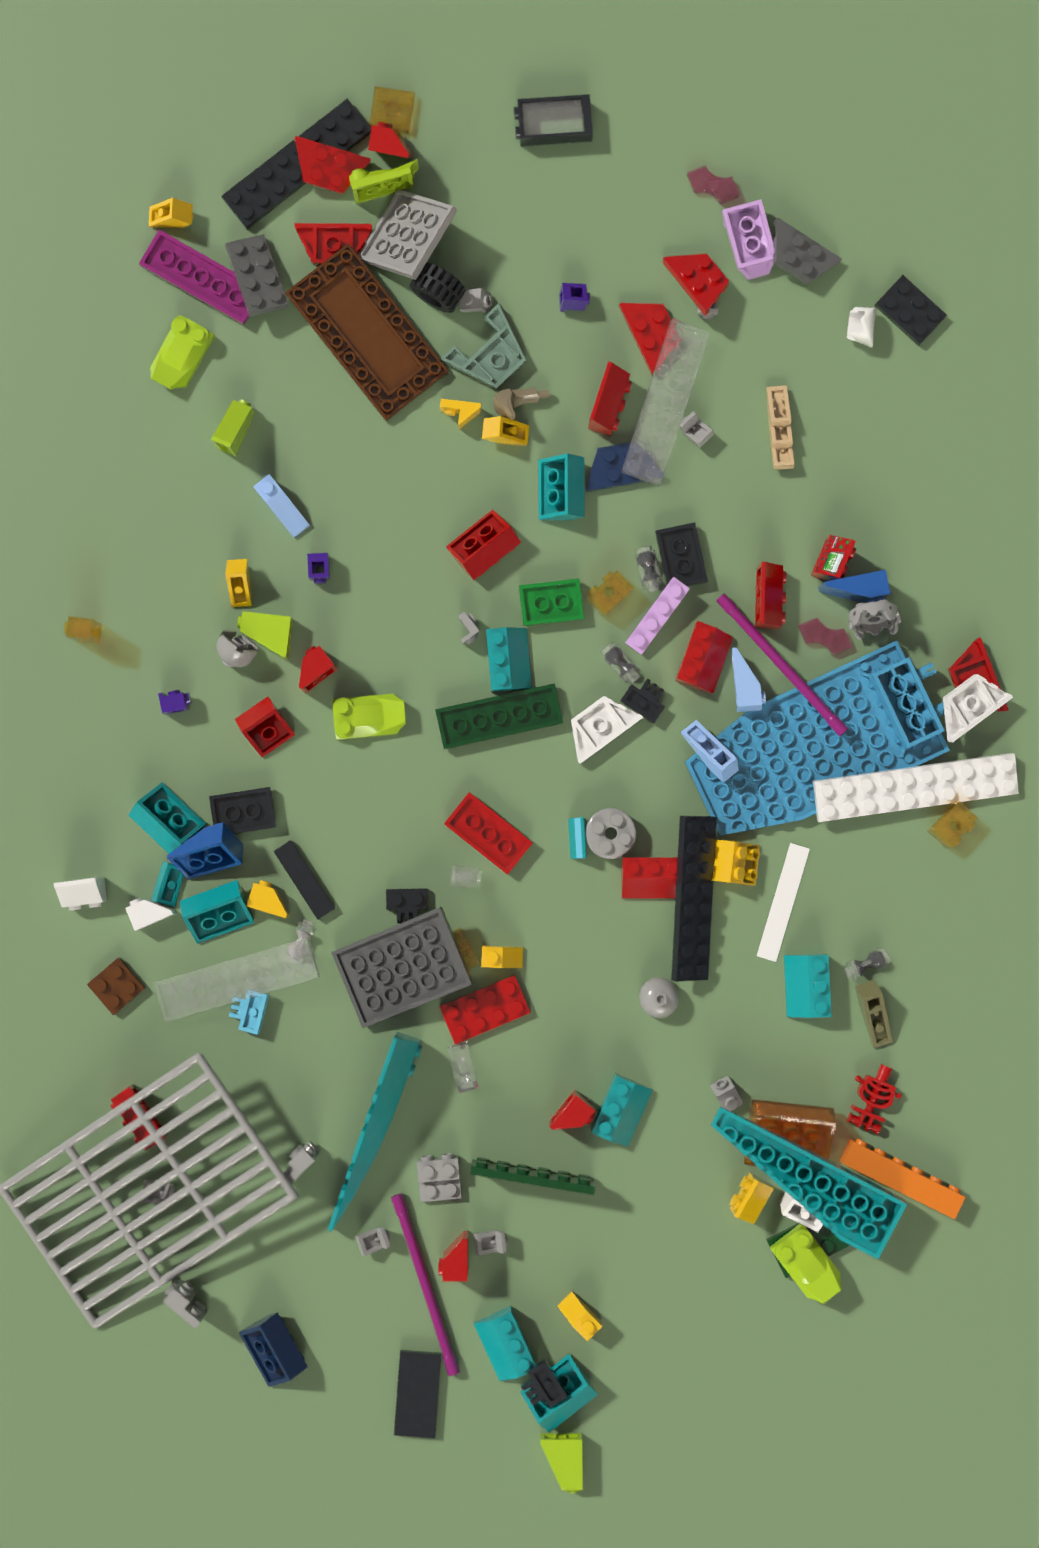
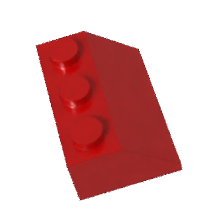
(610, 400)
(483, 544)
(770, 596)
(704, 657)
(649, 877)
(129, 1115)

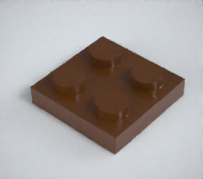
(116, 986)

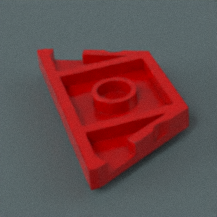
(327, 165)
(325, 239)
(698, 278)
(648, 327)
(974, 661)

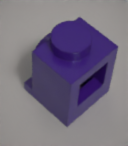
(573, 297)
(318, 560)
(174, 702)

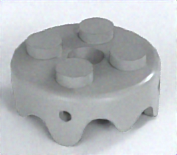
(873, 618)
(596, 837)

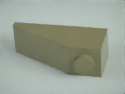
(874, 1013)

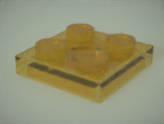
(392, 107)

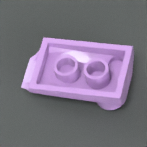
(750, 238)

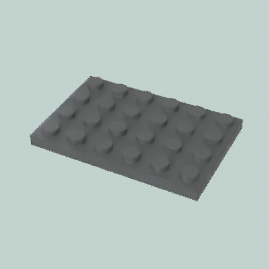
(402, 967)

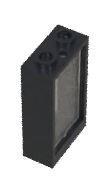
(553, 120)

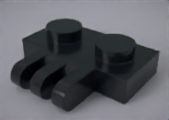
(644, 701)
(406, 902)
(544, 1385)

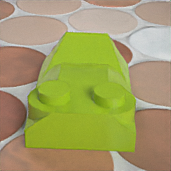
(384, 182)
(180, 353)
(368, 716)
(808, 1264)

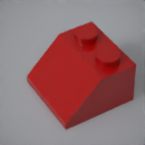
(388, 141)
(315, 668)
(264, 727)
(573, 1113)
(455, 1262)

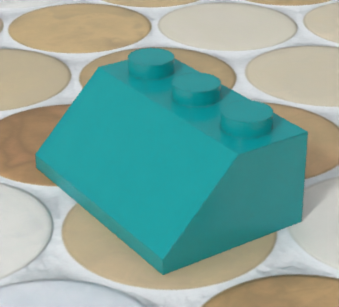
(561, 487)
(508, 659)
(166, 818)
(216, 911)
(807, 985)
(621, 1110)
(505, 1344)
(579, 1392)

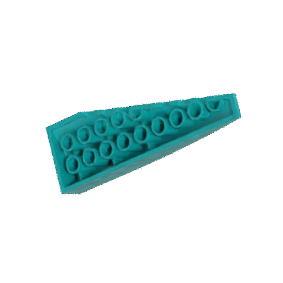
(379, 1116)
(839, 1198)

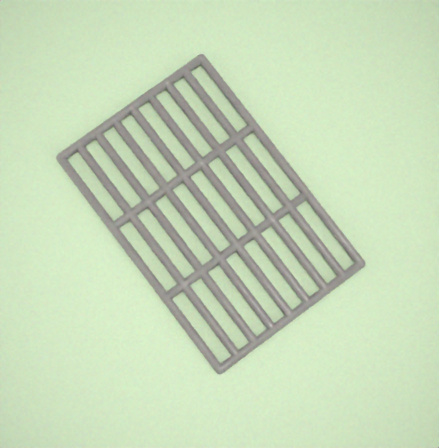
(191, 1187)

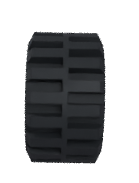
(438, 288)

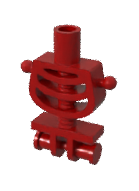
(881, 1080)

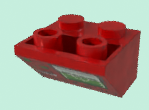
(833, 558)

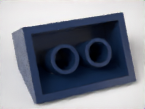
(273, 1350)

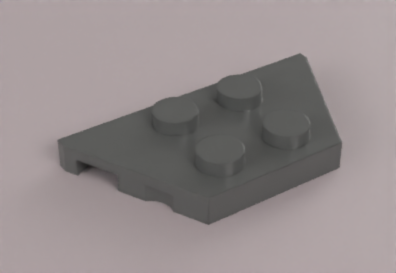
(800, 254)

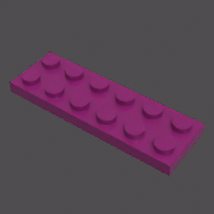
(195, 275)

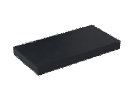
(417, 1394)

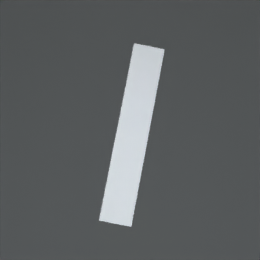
(783, 902)

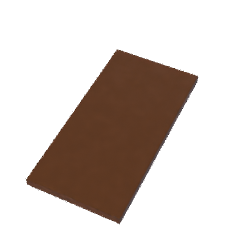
(367, 332)

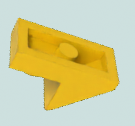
(466, 410)

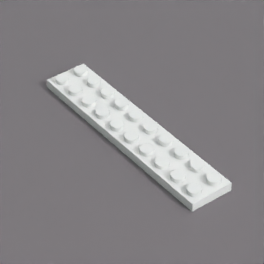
(915, 787)

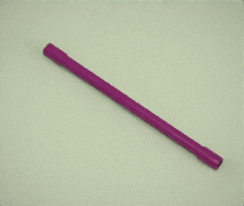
(732, 610)
(448, 1355)

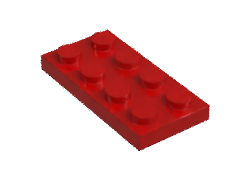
(488, 833)
(484, 1009)

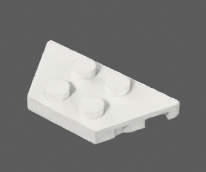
(971, 704)
(600, 725)

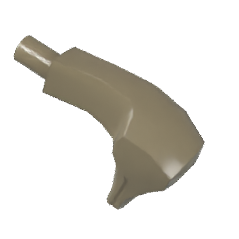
(507, 400)

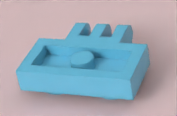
(251, 1013)

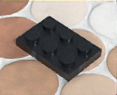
(910, 310)
(681, 554)
(244, 810)

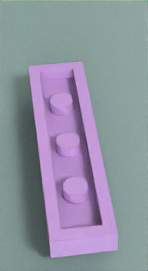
(657, 615)

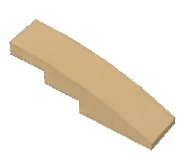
(780, 427)

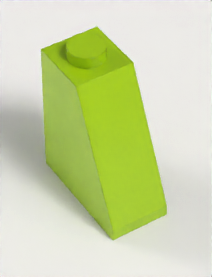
(233, 427)
(268, 630)
(565, 1458)

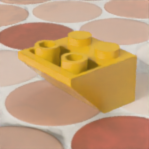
(736, 862)
(751, 1198)

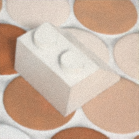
(81, 892)

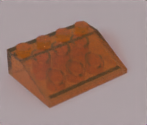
(803, 1124)

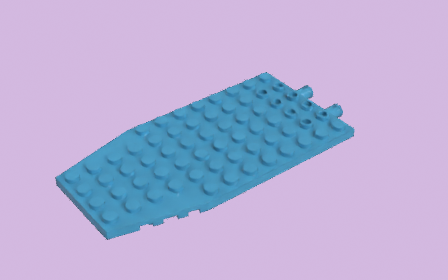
(793, 745)

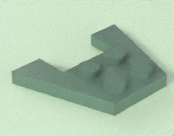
(495, 359)

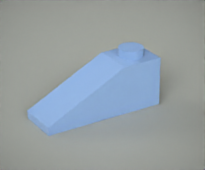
(281, 505)
(747, 688)
(711, 751)

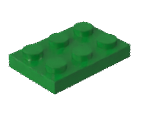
(551, 602)

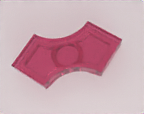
(705, 182)
(816, 632)

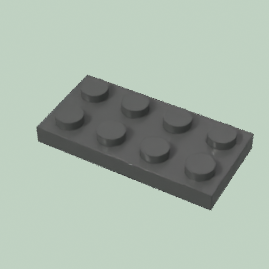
(256, 275)

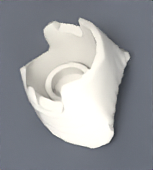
(862, 325)

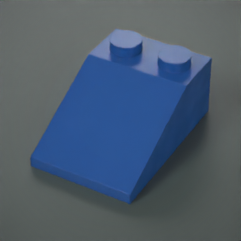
(859, 588)
(208, 852)

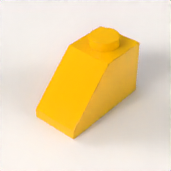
(171, 214)
(505, 431)
(239, 582)
(267, 899)
(502, 957)
(579, 1315)

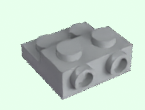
(301, 1159)
(439, 1177)
(181, 1301)

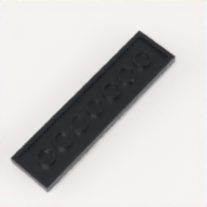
(281, 173)
(693, 898)

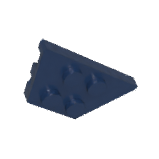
(607, 468)

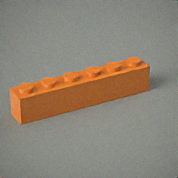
(902, 1178)

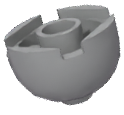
(234, 650)
(659, 997)

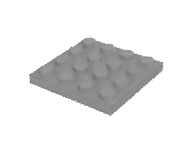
(407, 234)

